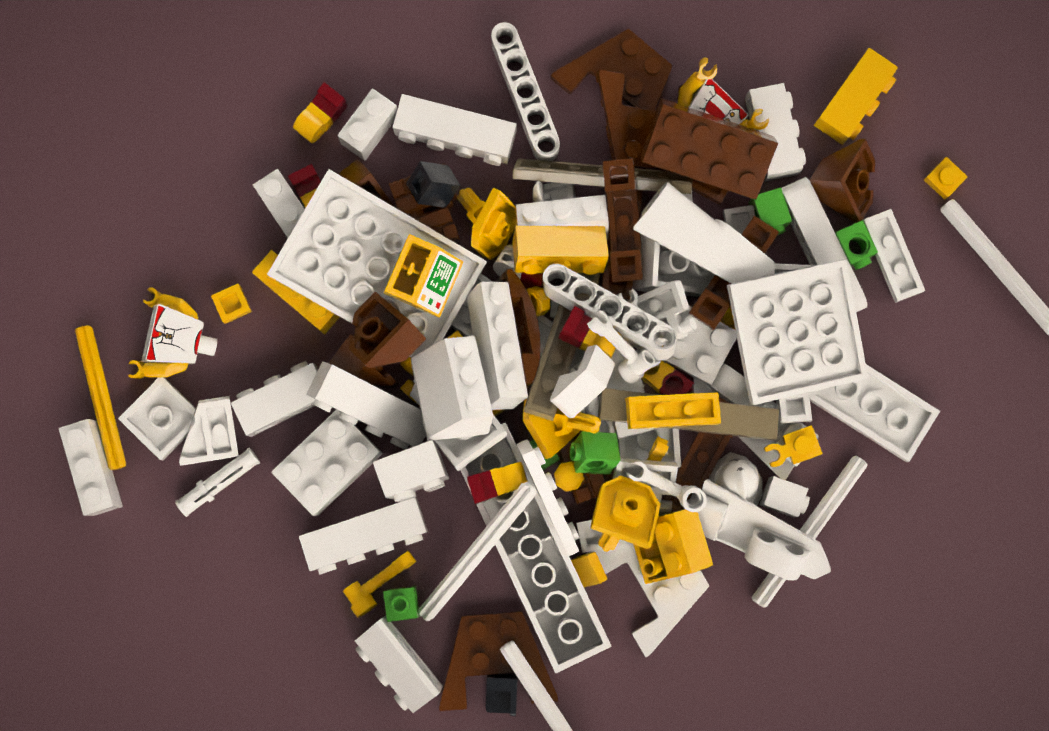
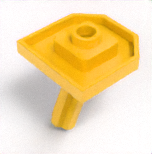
(492, 220)
(555, 434)
(625, 512)

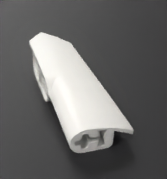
(693, 234)
(732, 388)
(762, 537)

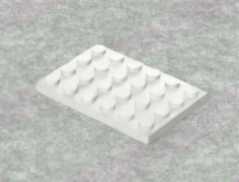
(348, 252)

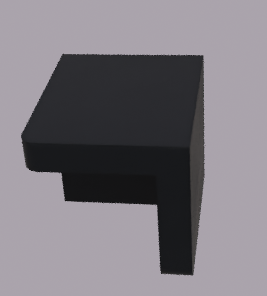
(433, 184)
(501, 694)

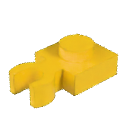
(798, 445)

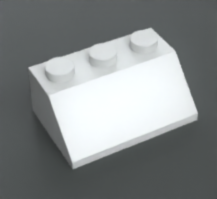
(452, 389)
(398, 665)

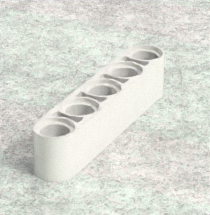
(524, 79)
(816, 232)
(601, 299)

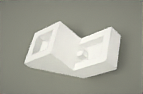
(579, 388)

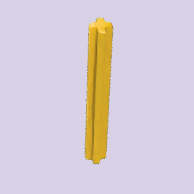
(100, 397)

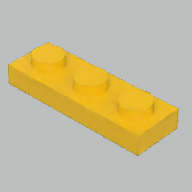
(673, 410)

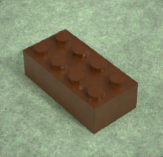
(708, 149)

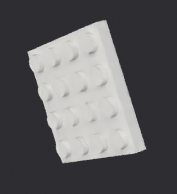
(797, 331)

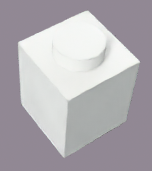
(785, 497)

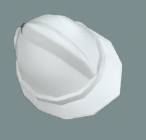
(739, 477)

